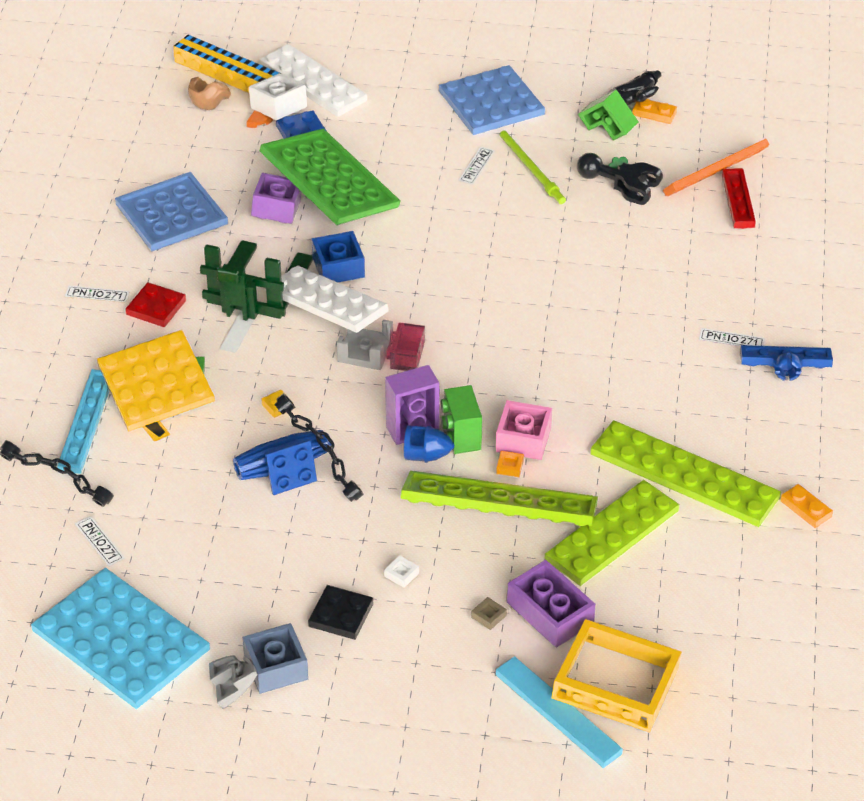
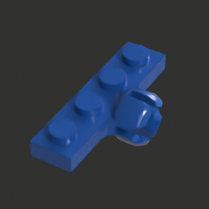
(786, 360)

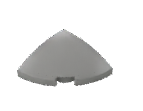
(231, 678)

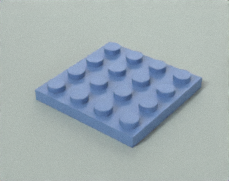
(491, 99)
(171, 211)

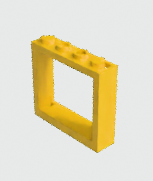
(608, 703)

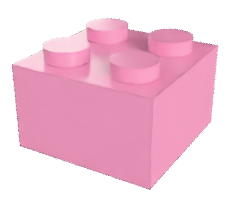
(524, 429)

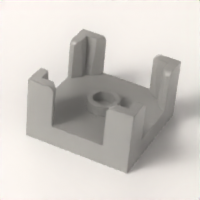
(365, 347)

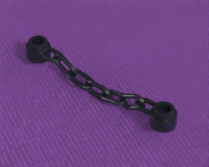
(351, 489)
(100, 496)

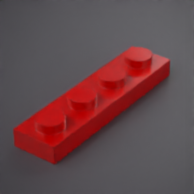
(738, 198)

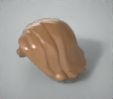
(207, 95)

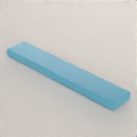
(85, 422)
(560, 714)

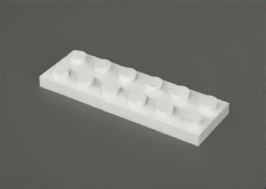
(321, 84)
(331, 299)

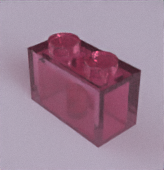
(406, 346)

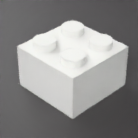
(278, 96)

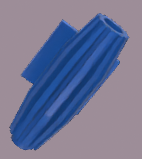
(285, 461)

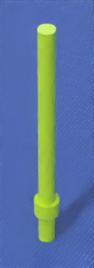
(550, 187)

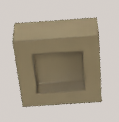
(489, 613)

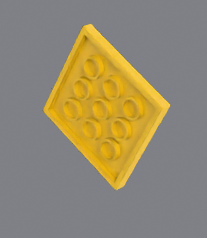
(155, 380)

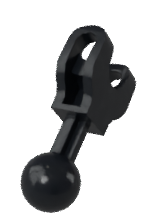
(628, 178)

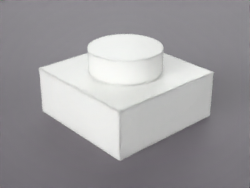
(401, 571)

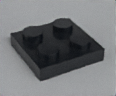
(341, 612)

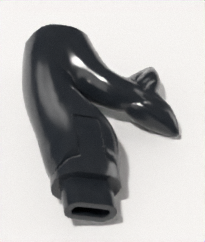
(639, 88)

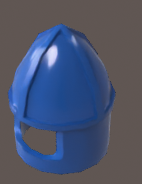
(426, 444)

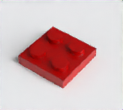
(155, 304)

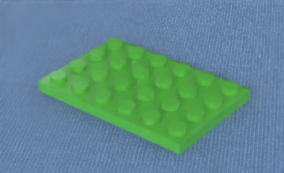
(330, 176)

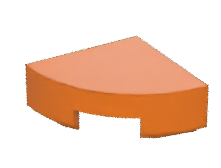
(258, 119)

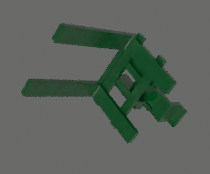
(235, 289)

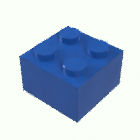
(338, 257)

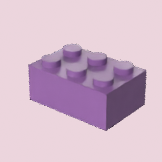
(411, 400)
(550, 603)

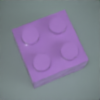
(275, 199)

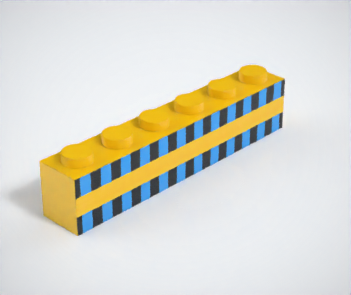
(220, 63)

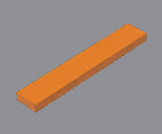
(715, 167)

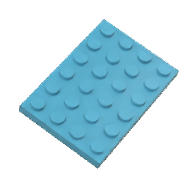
(120, 637)

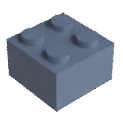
(276, 657)

